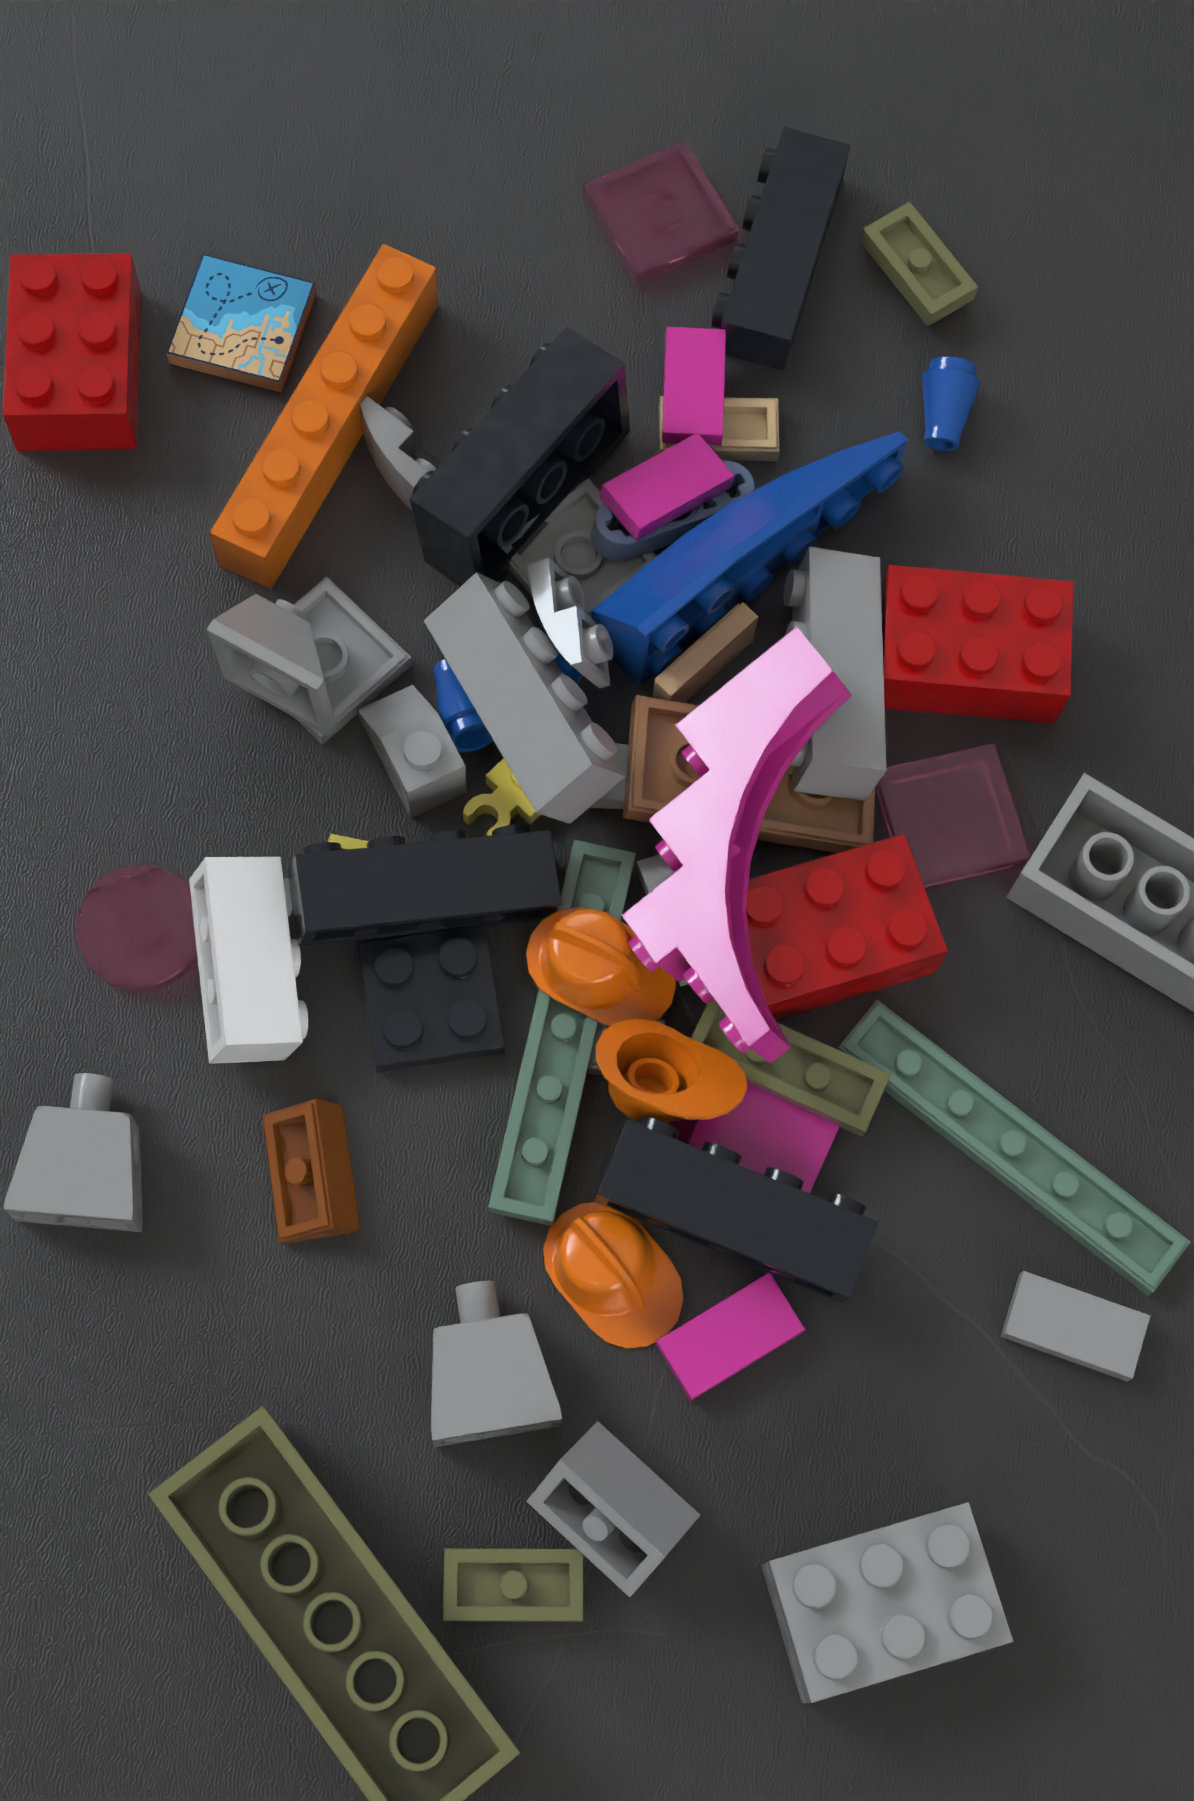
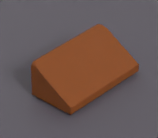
(310, 1171)

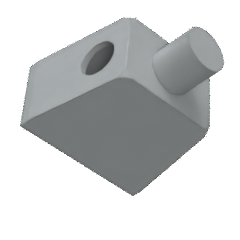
(80, 1163)
(488, 1373)

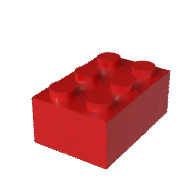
(72, 352)
(976, 643)
(841, 927)

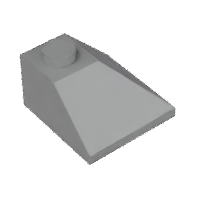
(273, 657)

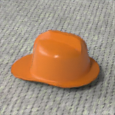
(588, 965)
(667, 1074)
(613, 1275)

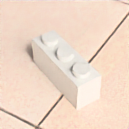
(247, 960)

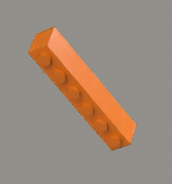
(324, 417)

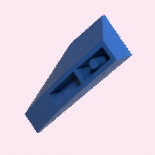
(737, 553)

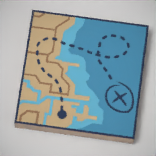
(241, 323)

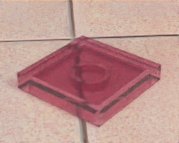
(660, 212)
(954, 814)

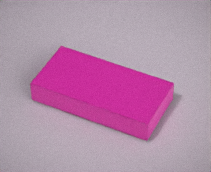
(693, 384)
(666, 486)
(729, 1336)

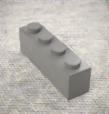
(840, 613)
(525, 698)

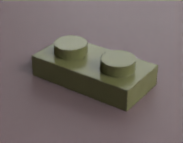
(918, 264)
(513, 1585)

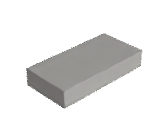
(1075, 1326)

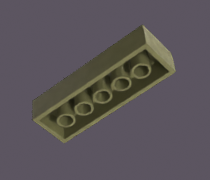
(331, 1619)

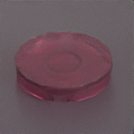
(138, 928)

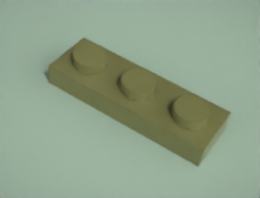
(806, 1075)

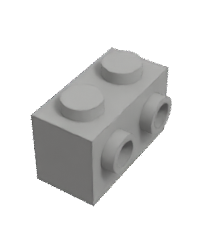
(613, 1508)

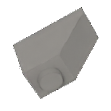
(415, 750)

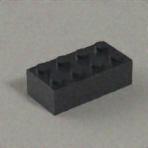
(522, 459)

